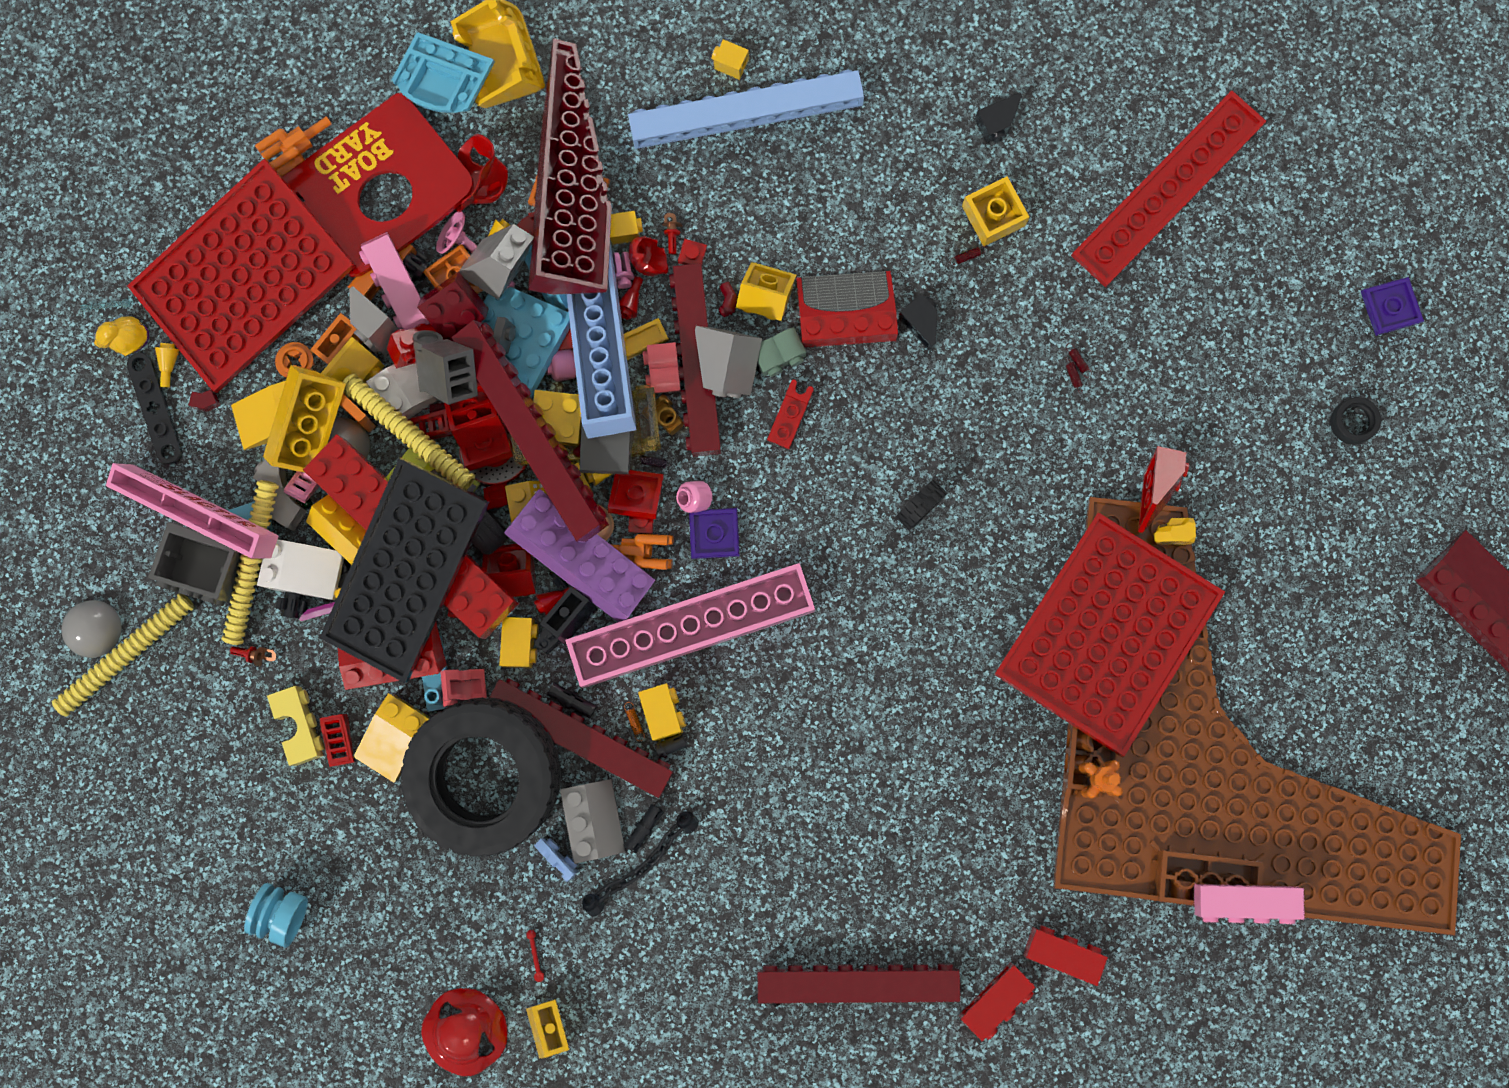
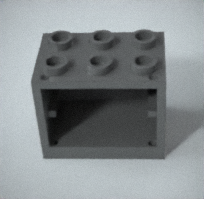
(195, 565)

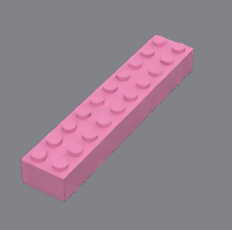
(690, 625)

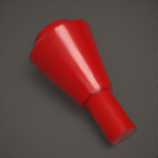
(630, 300)
(548, 600)

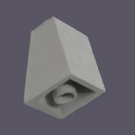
(497, 260)
(727, 360)

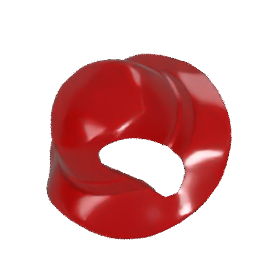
(489, 179)
(456, 1039)

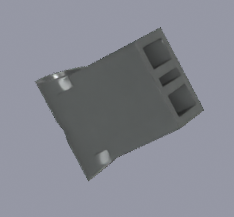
(444, 367)

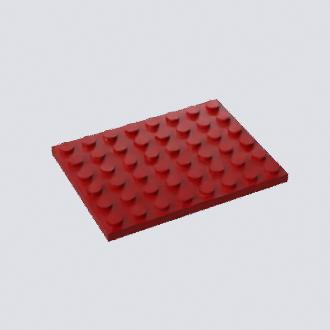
(241, 276)
(1110, 634)

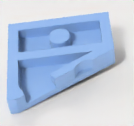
(565, 865)

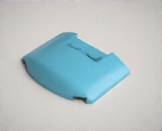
(441, 75)

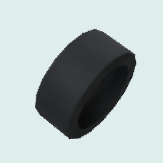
(1369, 409)

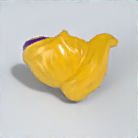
(122, 335)

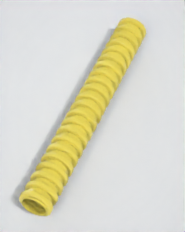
(407, 432)
(248, 568)
(122, 655)

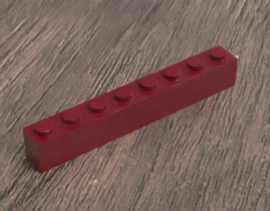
(700, 402)
(590, 741)
(858, 985)

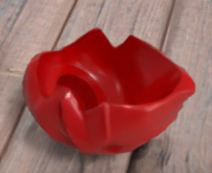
(647, 256)

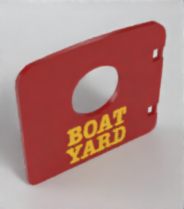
(382, 142)

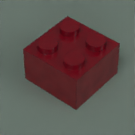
(452, 306)

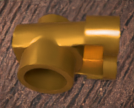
(666, 413)

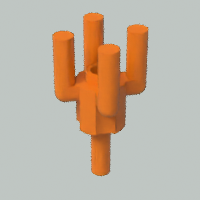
(290, 144)
(640, 550)
(1102, 779)

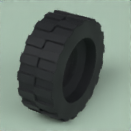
(921, 505)

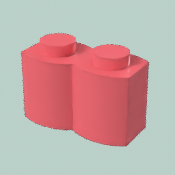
(662, 367)

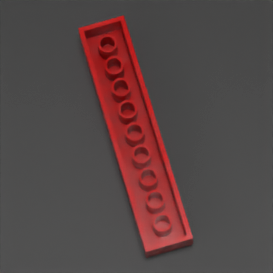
(358, 490)

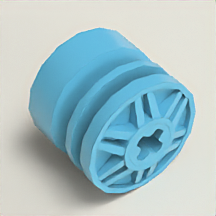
(276, 915)

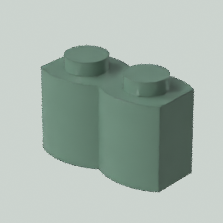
(779, 352)

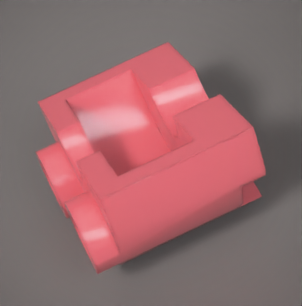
(462, 685)

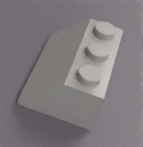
(370, 322)
(592, 821)

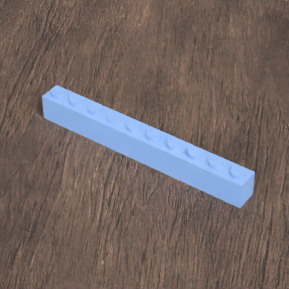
(746, 109)

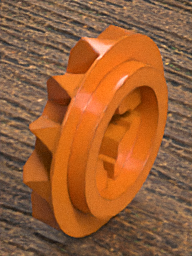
(295, 350)

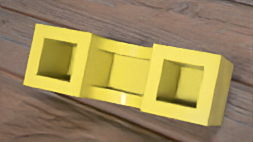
(305, 744)

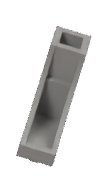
(286, 509)

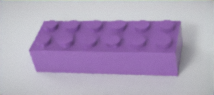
(588, 566)

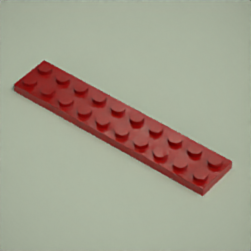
(1168, 188)

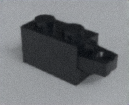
(564, 620)

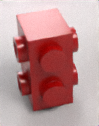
(402, 346)

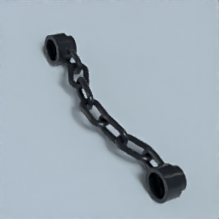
(594, 905)

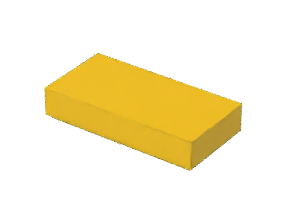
(647, 334)

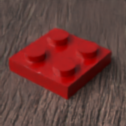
(636, 494)

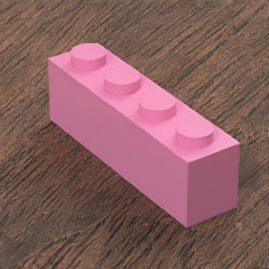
(394, 280)
(1249, 902)

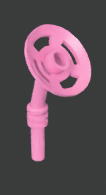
(454, 234)

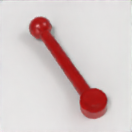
(539, 976)

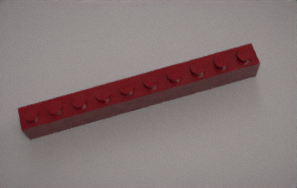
(532, 433)

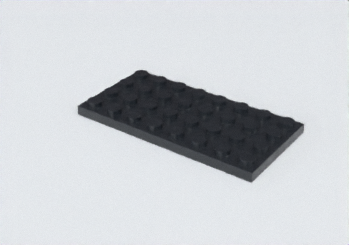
(404, 570)

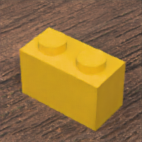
(518, 642)
(547, 1029)

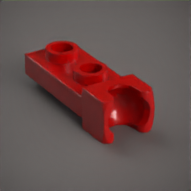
(790, 416)

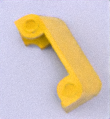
(500, 33)

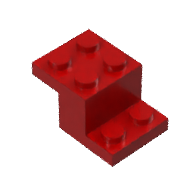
(478, 431)

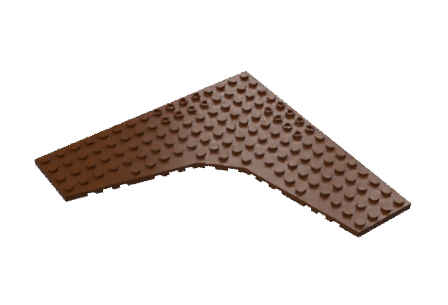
(1219, 814)

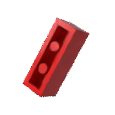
(1065, 955)
(997, 1002)

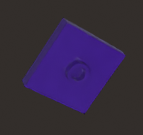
(1392, 306)
(714, 533)

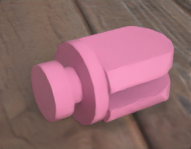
(623, 273)

